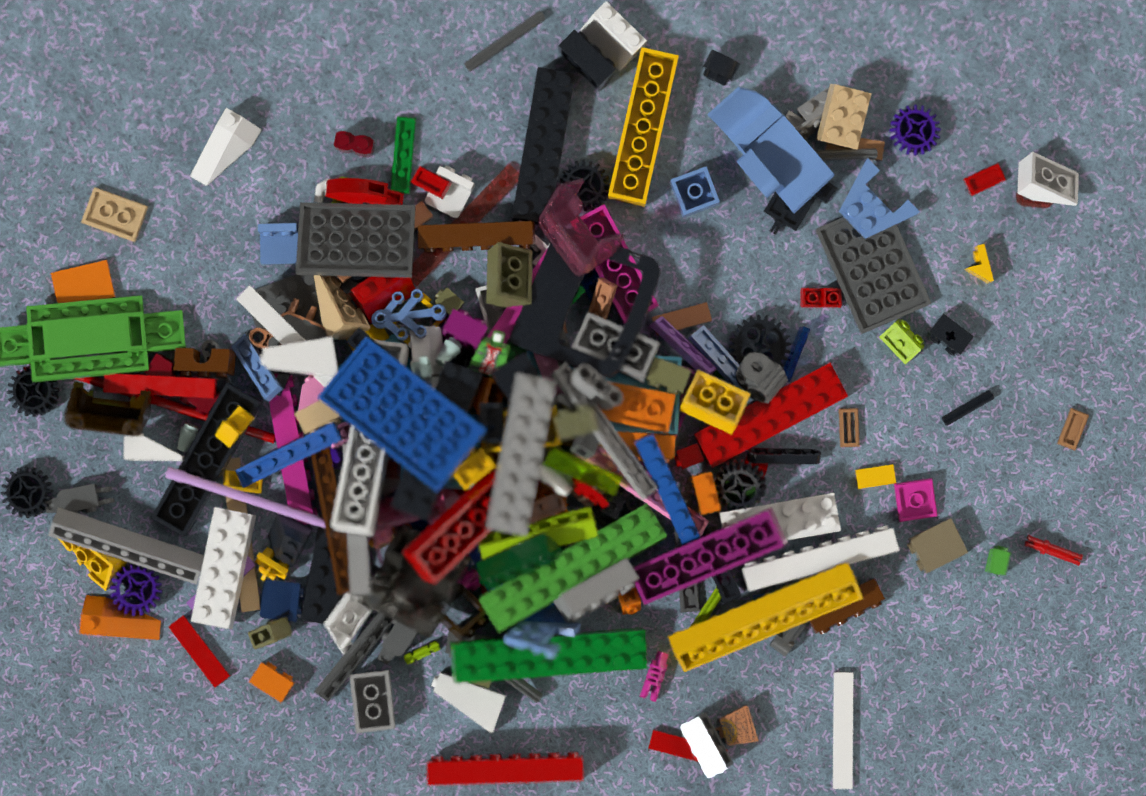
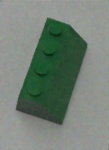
(518, 560)

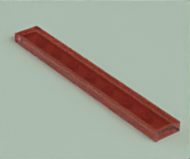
(471, 214)

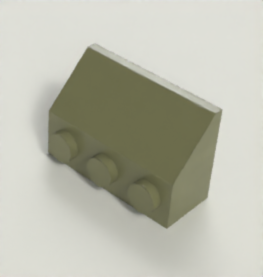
(509, 276)

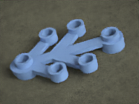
(405, 315)

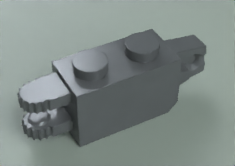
(79, 499)
(396, 641)

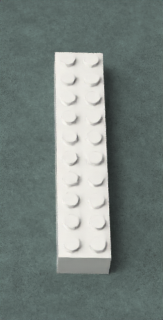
(363, 473)

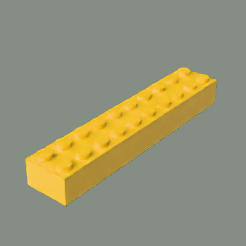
(765, 617)

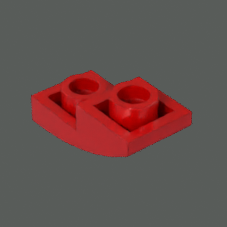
(820, 298)
(589, 492)

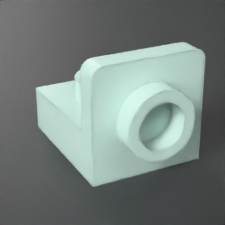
(422, 369)

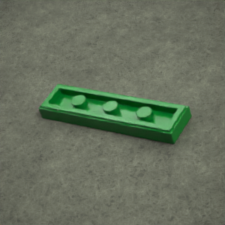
(403, 154)

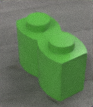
(998, 560)

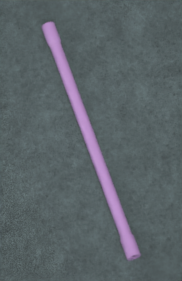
(183, 477)

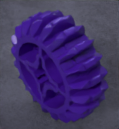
(920, 136)
(128, 594)

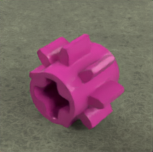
(471, 580)

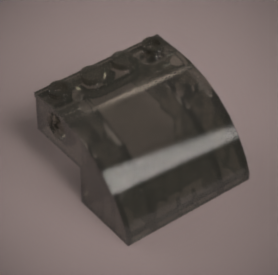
(404, 595)

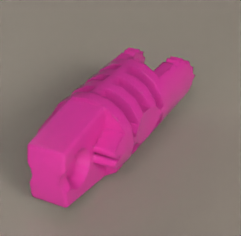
(655, 676)

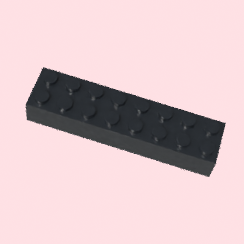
(543, 143)
(460, 388)
(205, 459)
(321, 590)

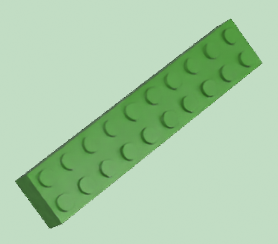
(576, 564)

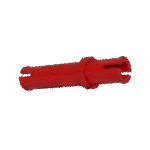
(1053, 550)

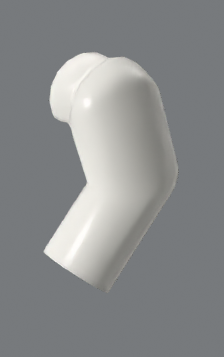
(320, 191)

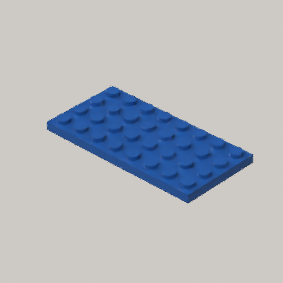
(402, 414)

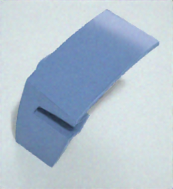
(771, 148)

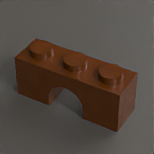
(220, 363)

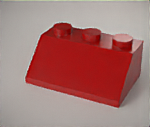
(377, 293)

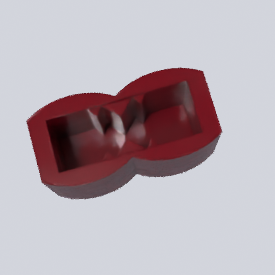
(348, 143)

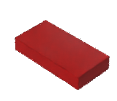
(984, 179)
(431, 182)

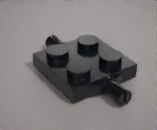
(783, 215)

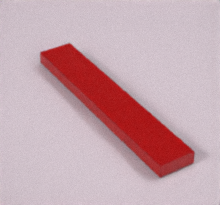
(160, 385)

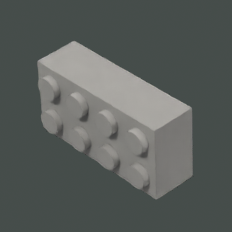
(599, 337)
(594, 591)

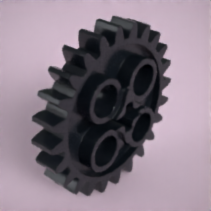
(742, 340)

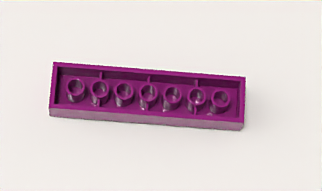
(709, 555)

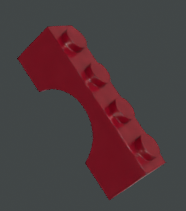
(164, 367)

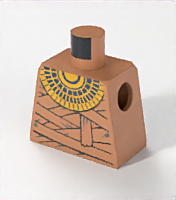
(737, 727)

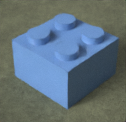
(694, 192)

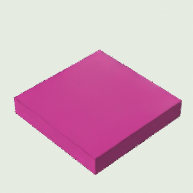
(915, 499)

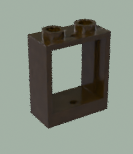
(468, 630)

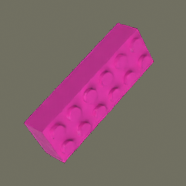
(625, 277)

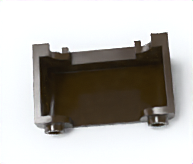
(107, 415)

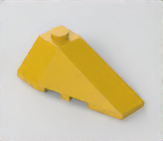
(101, 566)

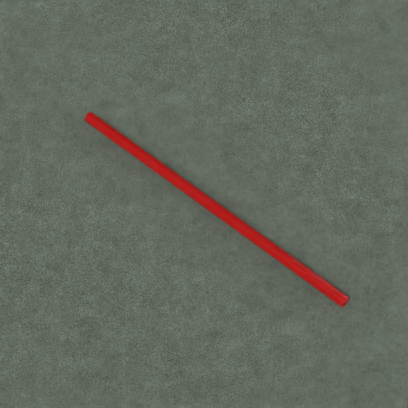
(182, 409)

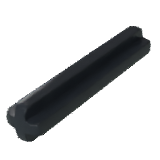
(967, 407)

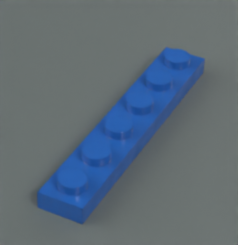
(288, 455)
(667, 488)

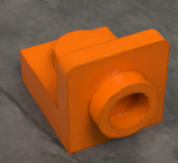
(630, 602)

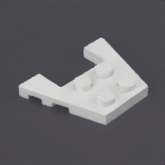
(347, 620)

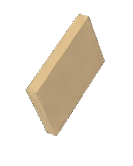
(114, 214)

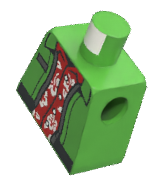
(490, 354)

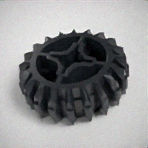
(593, 171)
(28, 398)
(24, 484)
(727, 489)

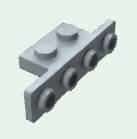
(812, 114)

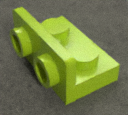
(902, 340)

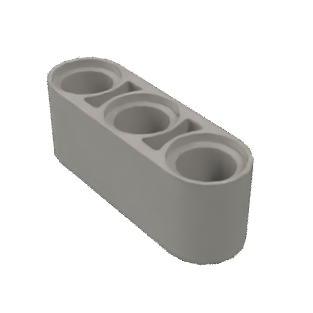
(604, 389)

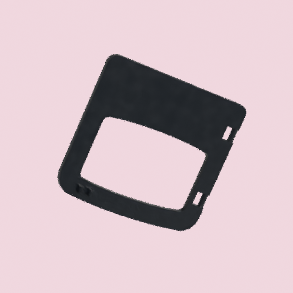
(553, 293)

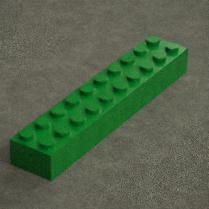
(581, 654)

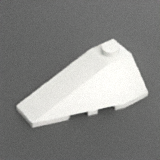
(226, 144)

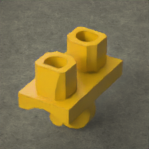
(269, 567)

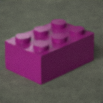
(465, 330)

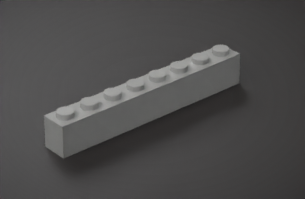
(126, 545)

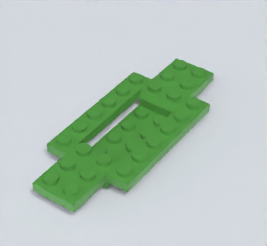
(90, 329)

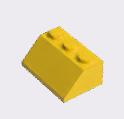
(714, 402)

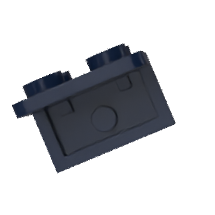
(281, 600)

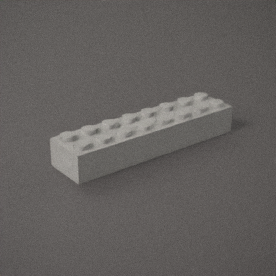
(520, 454)

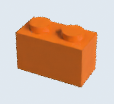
(272, 681)

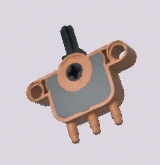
(303, 326)

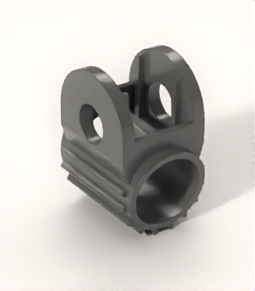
(760, 377)

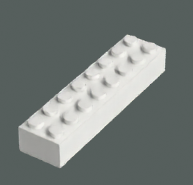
(819, 559)

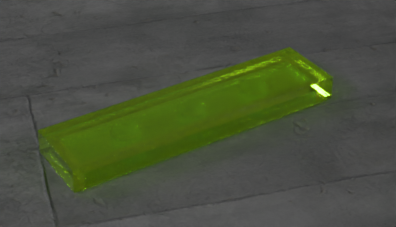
(583, 470)

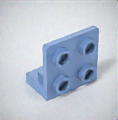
(278, 243)

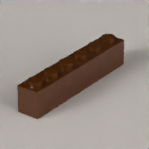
(475, 235)

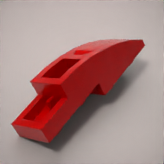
(362, 190)

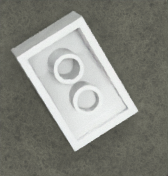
(1047, 181)
(145, 449)

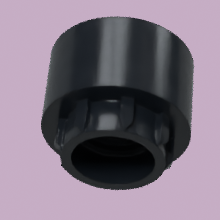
(720, 68)

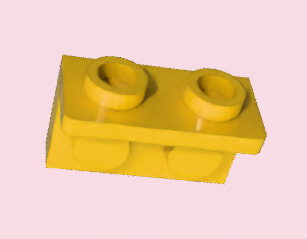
(473, 468)

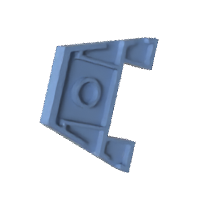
(867, 211)
(537, 634)

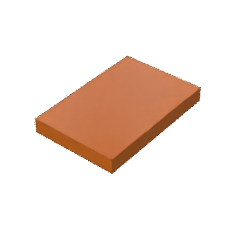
(83, 283)

